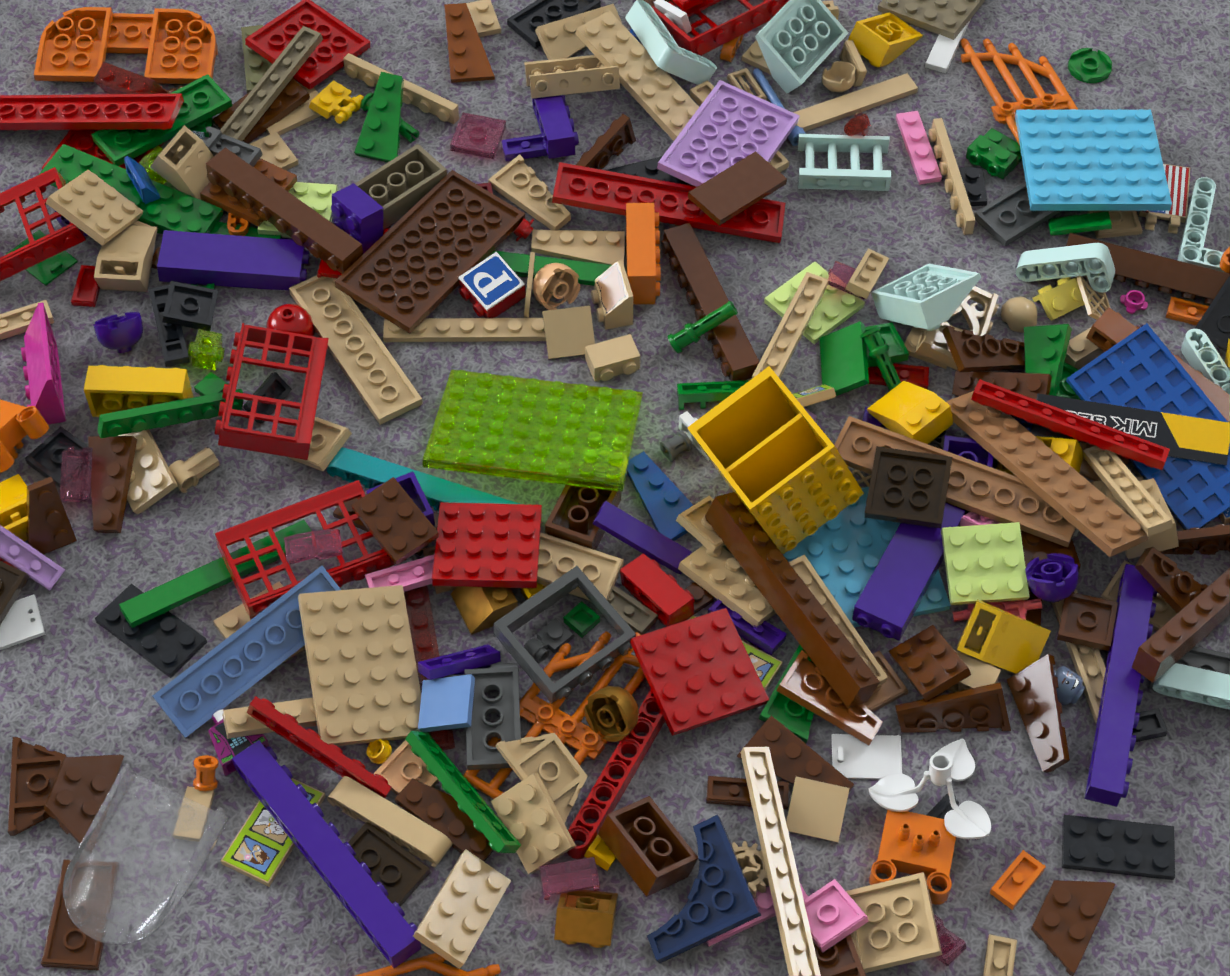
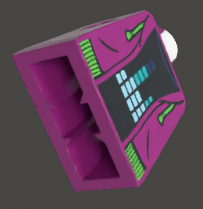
(228, 748)

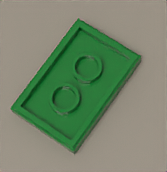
(844, 359)

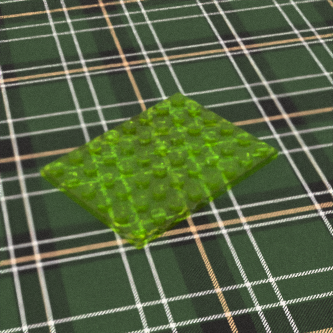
(534, 430)

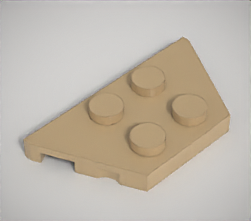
(552, 762)

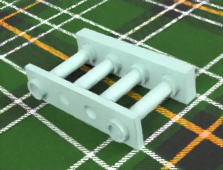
(844, 178)

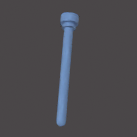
(794, 135)

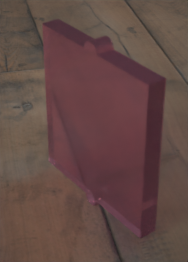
(840, 276)

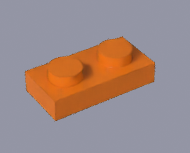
(1017, 879)

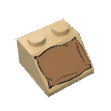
(613, 297)

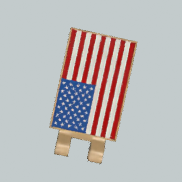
(1178, 185)

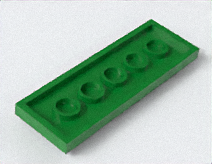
(201, 101)

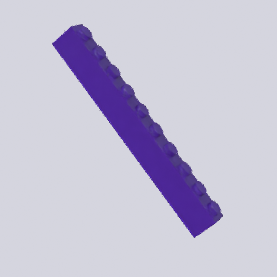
(1120, 691)
(327, 854)

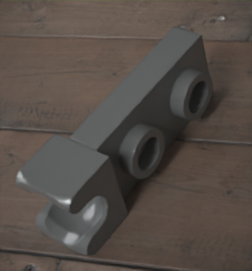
(218, 141)

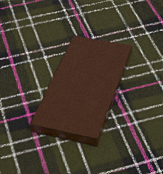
(737, 188)
(65, 942)

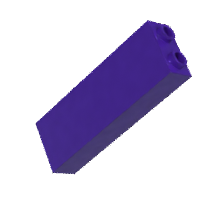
(231, 260)
(903, 576)

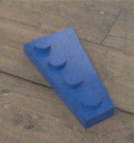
(658, 495)

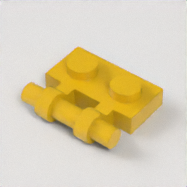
(331, 99)

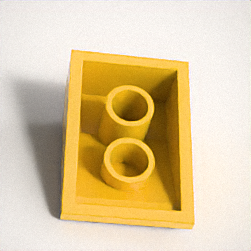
(883, 38)
(913, 412)

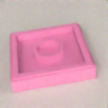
(832, 915)

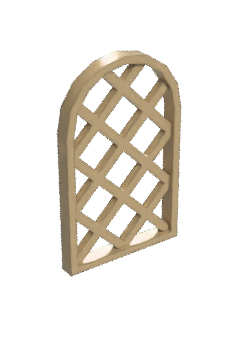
(529, 284)
(1088, 296)

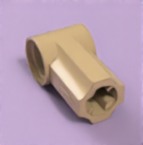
(189, 472)

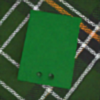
(1079, 223)
(57, 263)

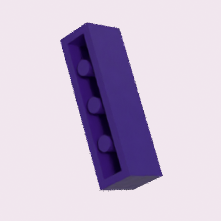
(555, 125)

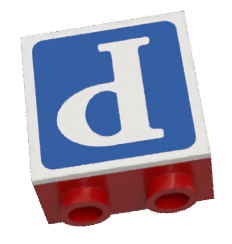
(491, 287)

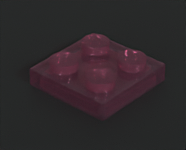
(478, 135)

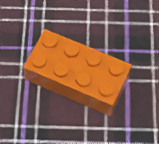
(642, 252)

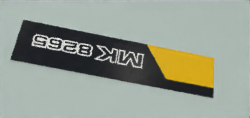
(1184, 435)

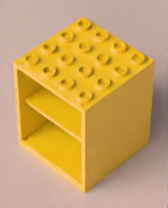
(776, 460)

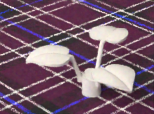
(950, 763)

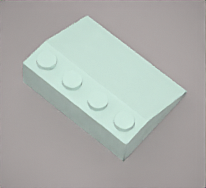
(799, 41)
(924, 296)

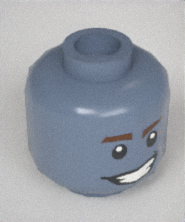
(1069, 685)

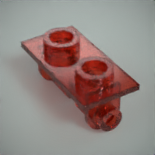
(858, 124)

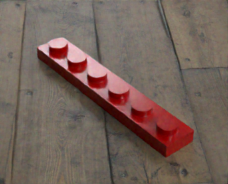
(310, 742)

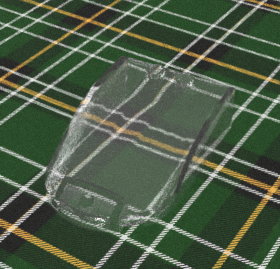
(138, 859)

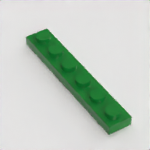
(163, 414)
(463, 792)

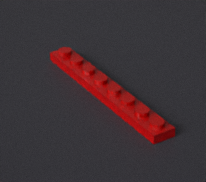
(1070, 424)

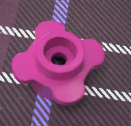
(1136, 296)

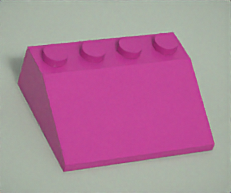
(43, 368)

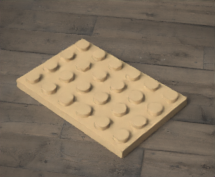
(361, 664)

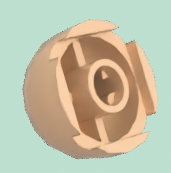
(555, 281)

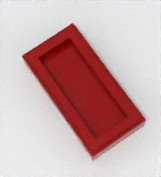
(86, 288)

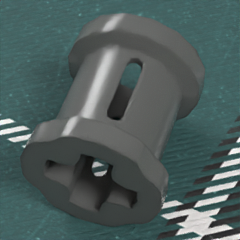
(676, 445)

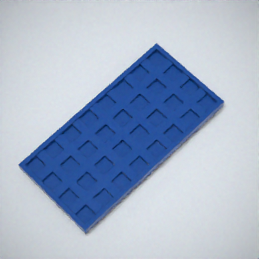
(1148, 377)

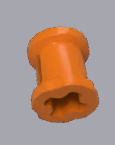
(205, 773)

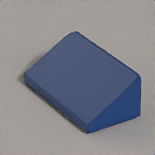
(141, 180)

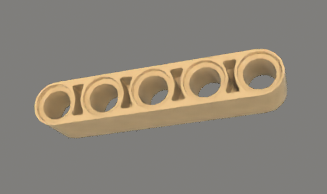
(391, 820)

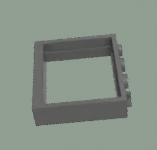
(541, 601)

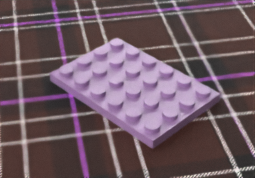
(724, 132)

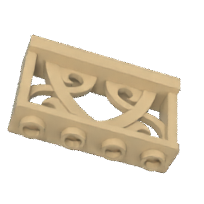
(931, 340)

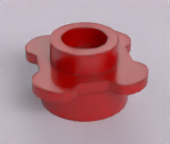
(523, 229)

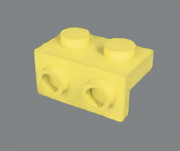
(1061, 298)

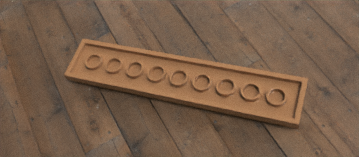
(1048, 476)
(970, 483)

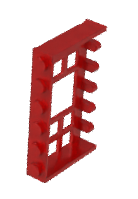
(723, 33)
(46, 246)
(264, 442)
(341, 574)

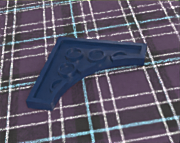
(717, 898)

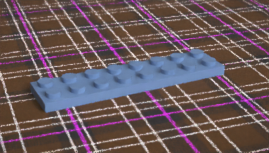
(240, 659)

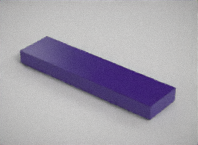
(641, 537)

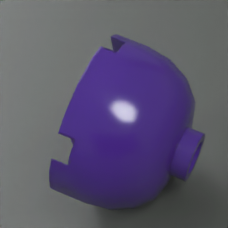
(119, 331)
(1052, 577)

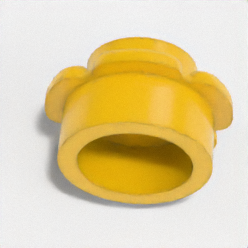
(379, 751)

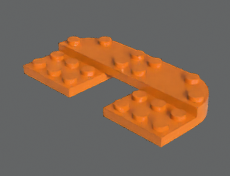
(176, 42)

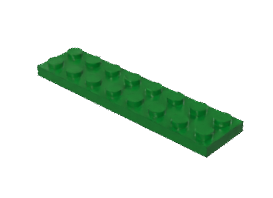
(170, 212)

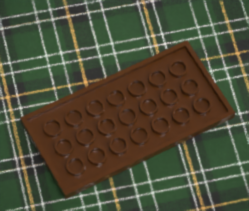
(428, 250)

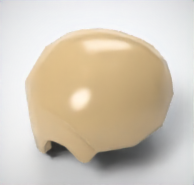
(839, 77)
(1019, 313)

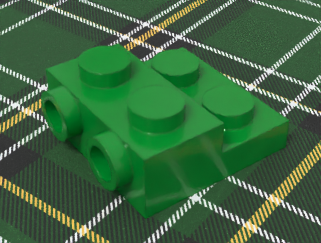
(994, 153)

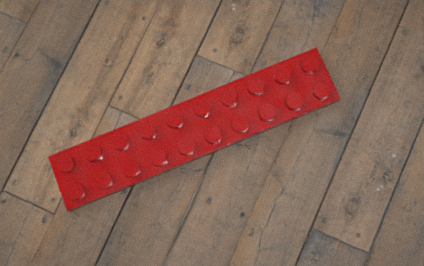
(89, 111)
(612, 190)

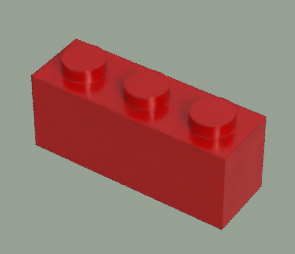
(657, 590)

